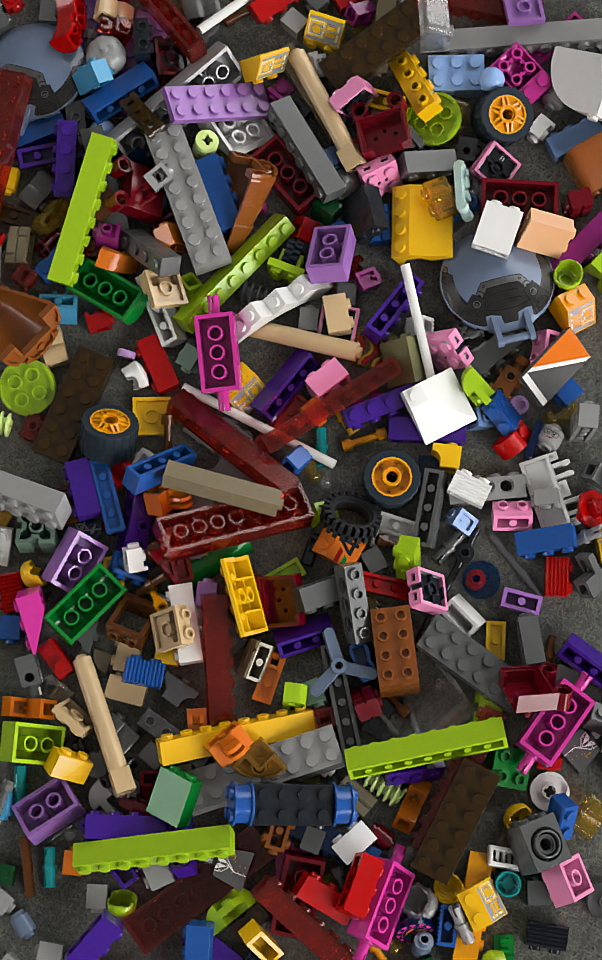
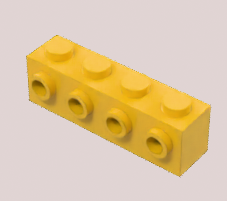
(416, 86)

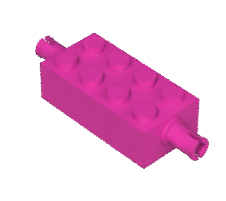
(218, 353)
(552, 729)
(385, 907)

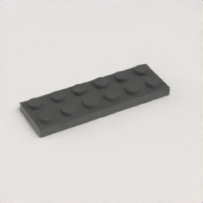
(464, 659)

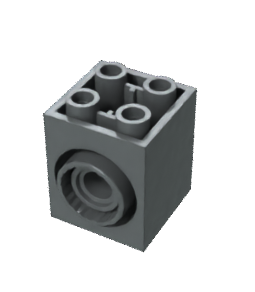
(537, 843)

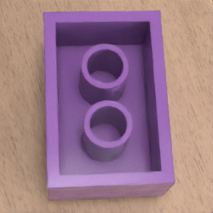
(331, 254)
(73, 559)
(48, 810)

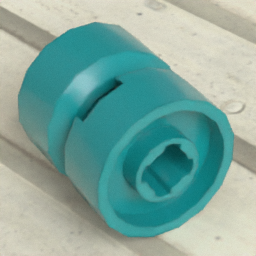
(507, 883)

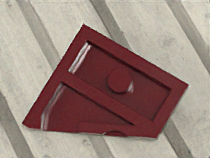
(176, 571)

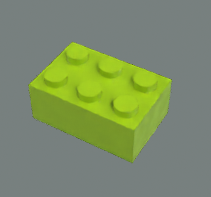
(29, 742)

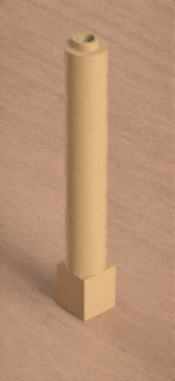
(347, 150)
(309, 341)
(119, 771)

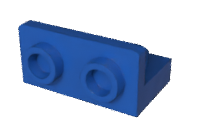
(117, 569)

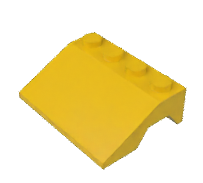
(415, 231)
(243, 596)

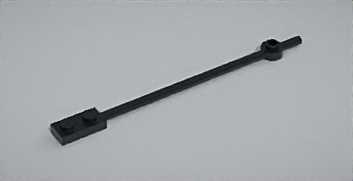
(376, 725)

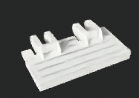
(541, 475)

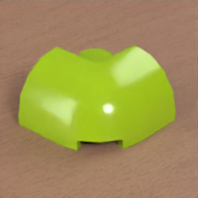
(475, 387)
(230, 908)

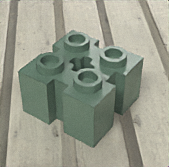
(34, 536)

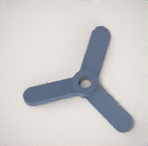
(335, 657)

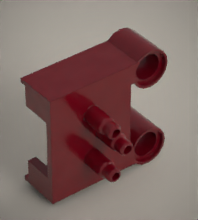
(385, 130)
(137, 196)
(278, 599)
(531, 688)

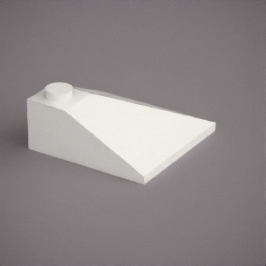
(239, 135)
(438, 406)

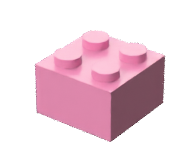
(327, 379)
(567, 881)

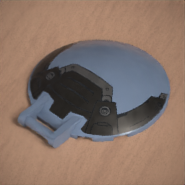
(29, 51)
(497, 291)

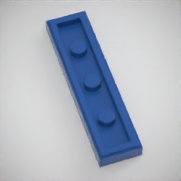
(107, 497)

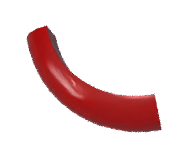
(70, 25)

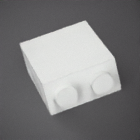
(497, 229)

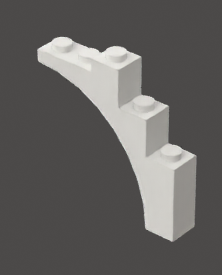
(276, 303)

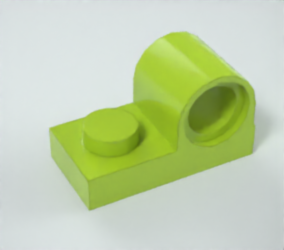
(294, 695)

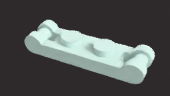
(462, 194)

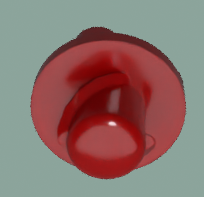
(590, 508)

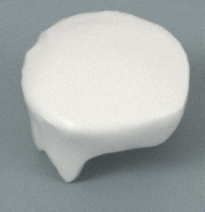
(136, 372)

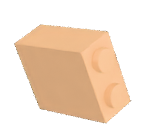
(545, 233)

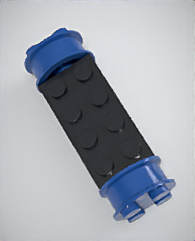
(291, 804)

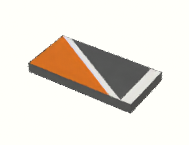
(554, 367)

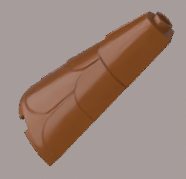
(252, 183)
(26, 326)

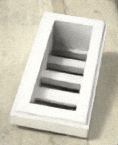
(502, 865)

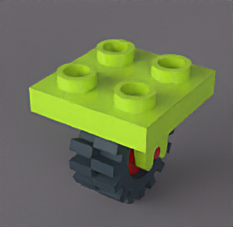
(289, 262)

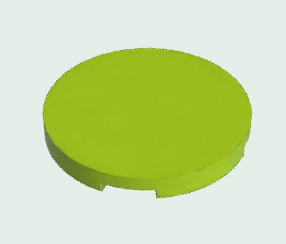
(440, 127)
(27, 388)

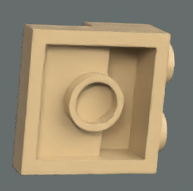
(163, 290)
(172, 628)
(74, 716)

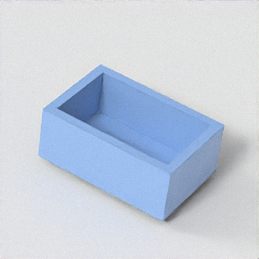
(456, 74)

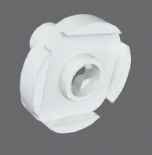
(543, 781)

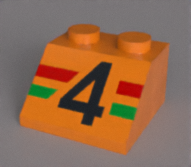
(335, 550)

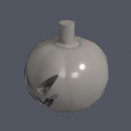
(110, 49)

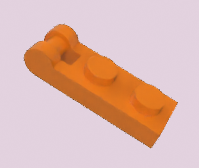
(266, 689)

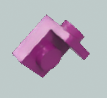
(279, 90)
(368, 279)

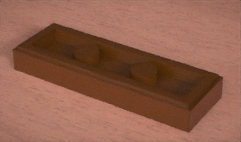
(27, 865)

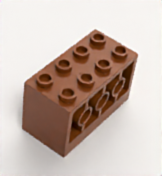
(395, 651)

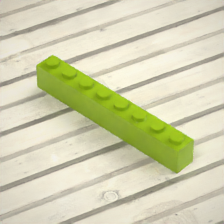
(82, 209)
(232, 276)
(425, 748)
(154, 849)

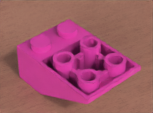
(523, 73)
(31, 606)

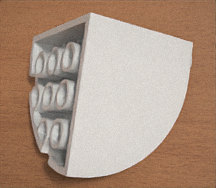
(578, 80)

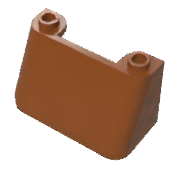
(585, 164)

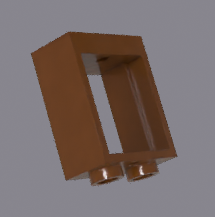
(135, 605)

